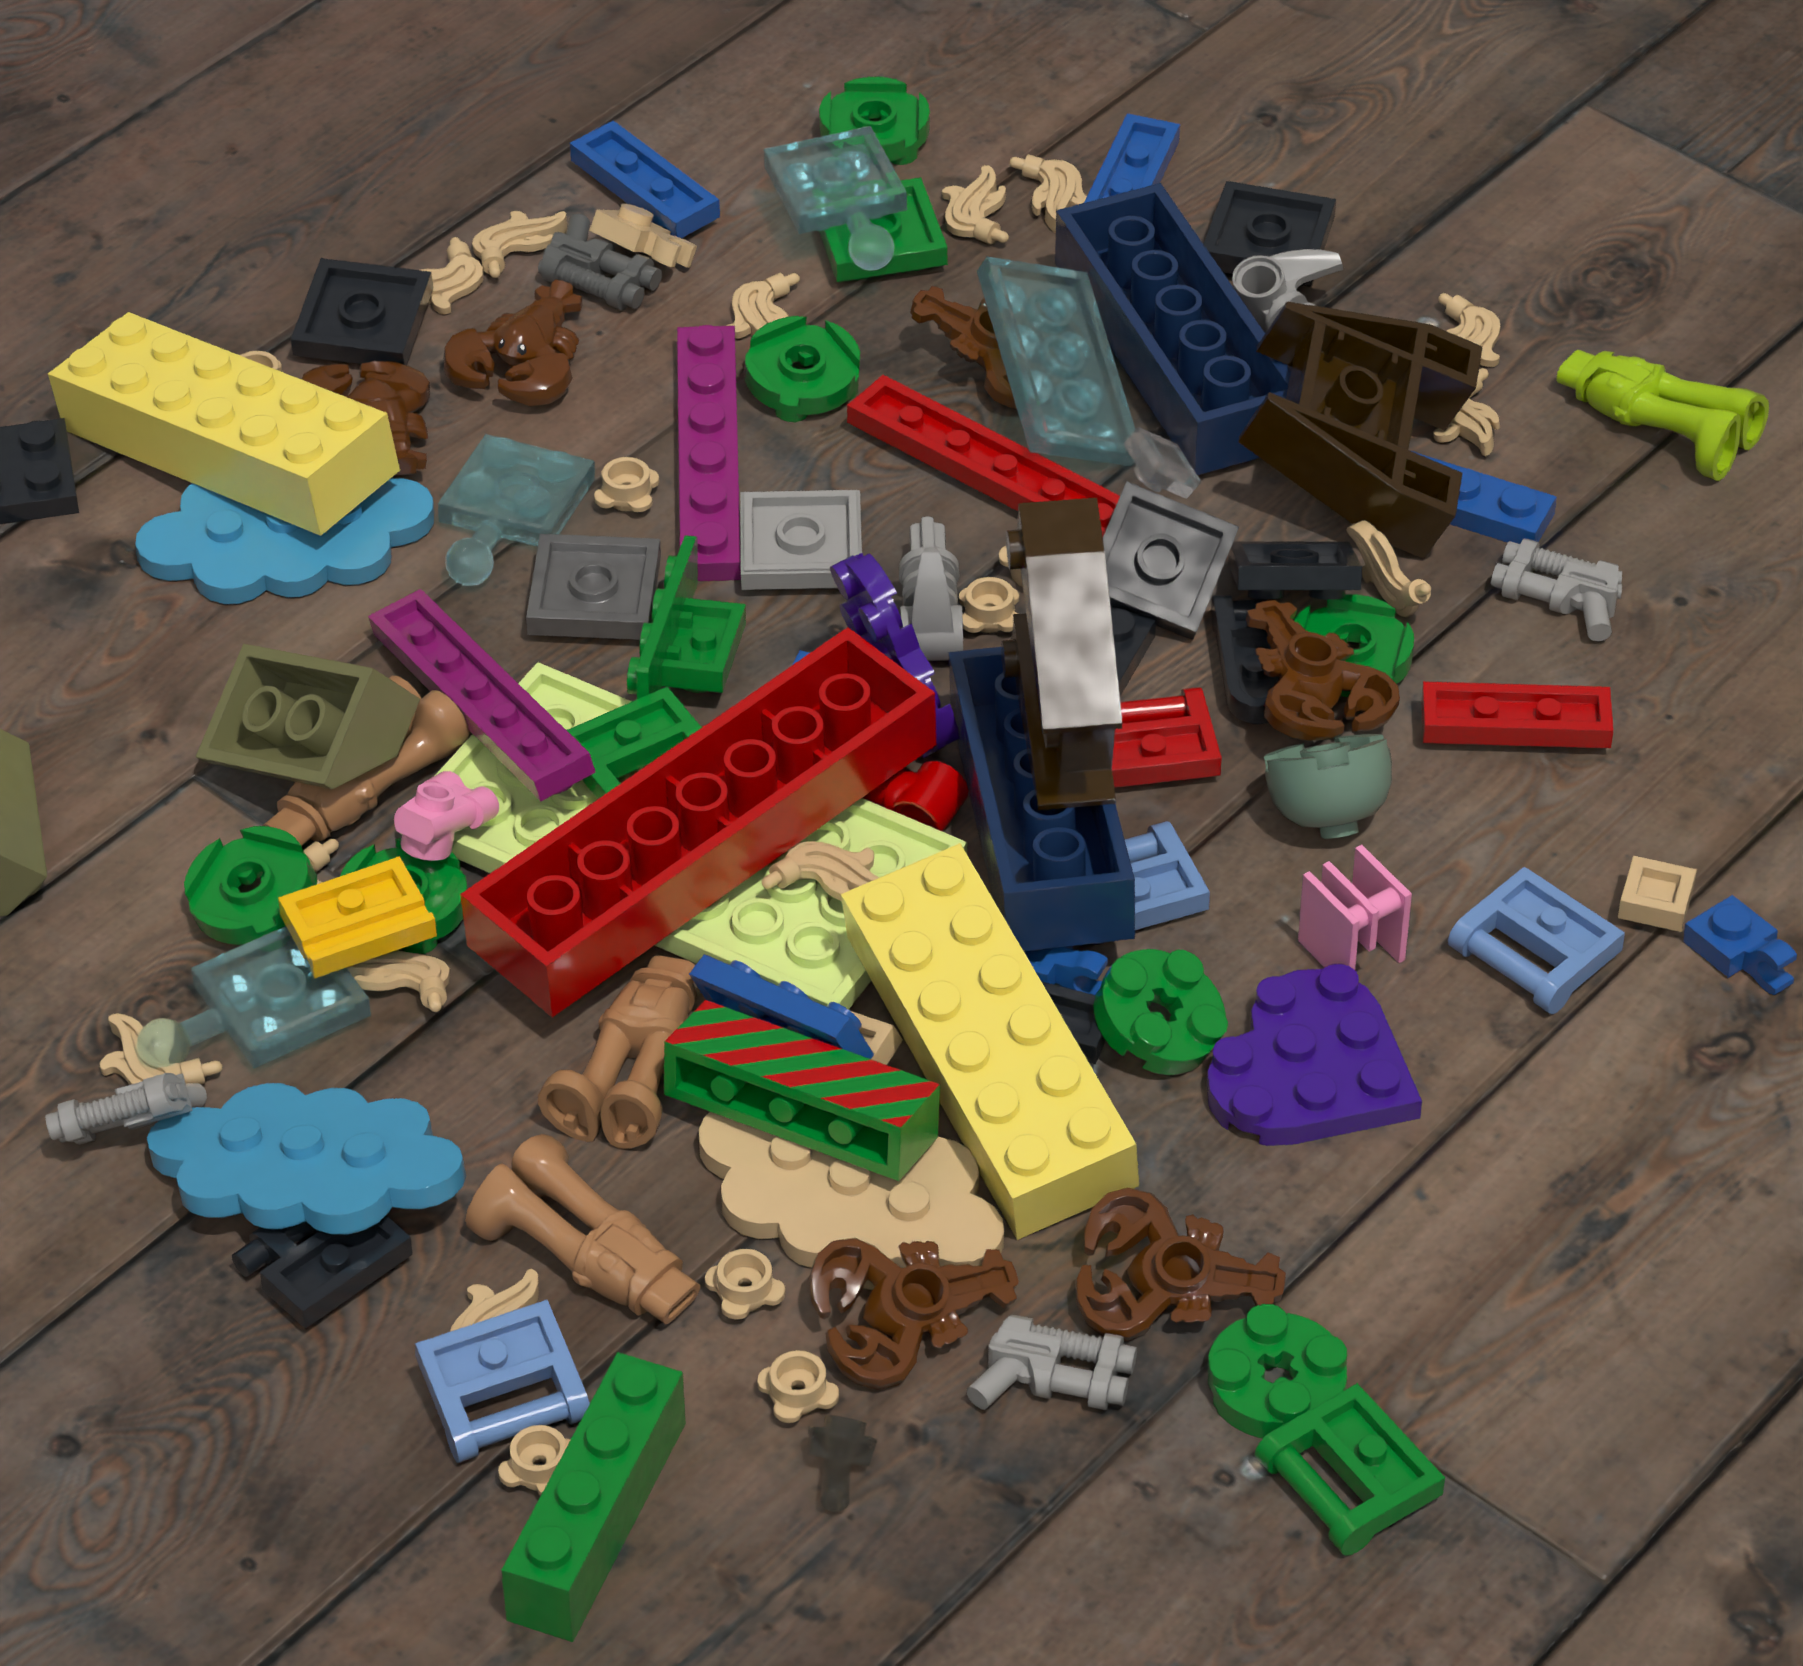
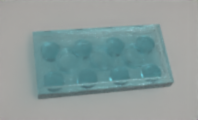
(1057, 360)

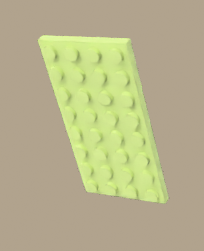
(778, 932)

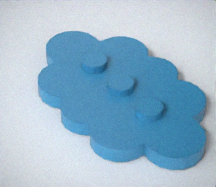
(244, 552)
(306, 1158)

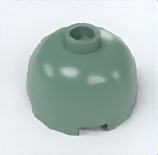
(1331, 782)

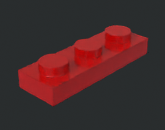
(1517, 714)

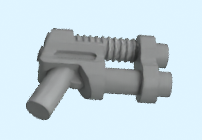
(1578, 586)
(131, 1106)
(1034, 1357)

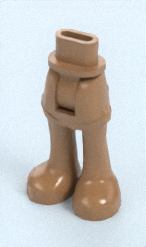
(432, 736)
(632, 1027)
(614, 1259)

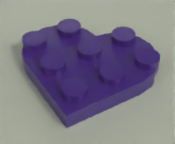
(877, 620)
(1312, 1062)

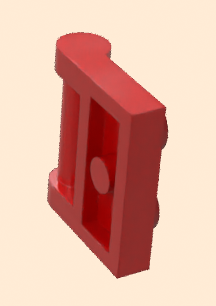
(1165, 740)

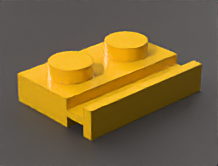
(357, 917)

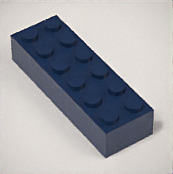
(1172, 321)
(1050, 871)

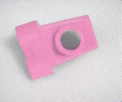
(439, 811)

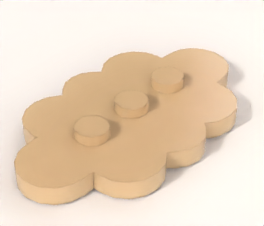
(815, 1199)

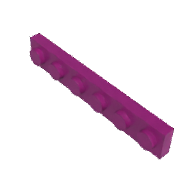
(709, 448)
(491, 701)

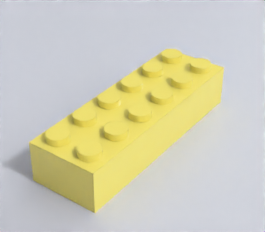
(225, 422)
(990, 1040)

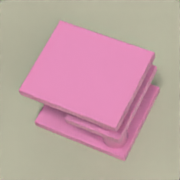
(1342, 912)

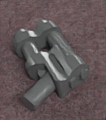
(586, 263)

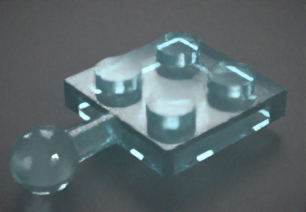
(840, 183)
(512, 495)
(263, 1002)

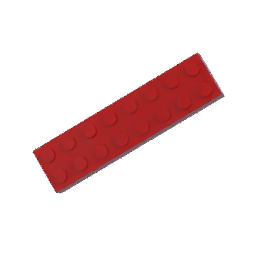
(698, 821)

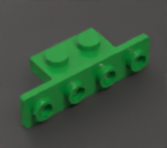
(689, 638)

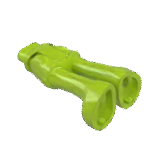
(1645, 394)

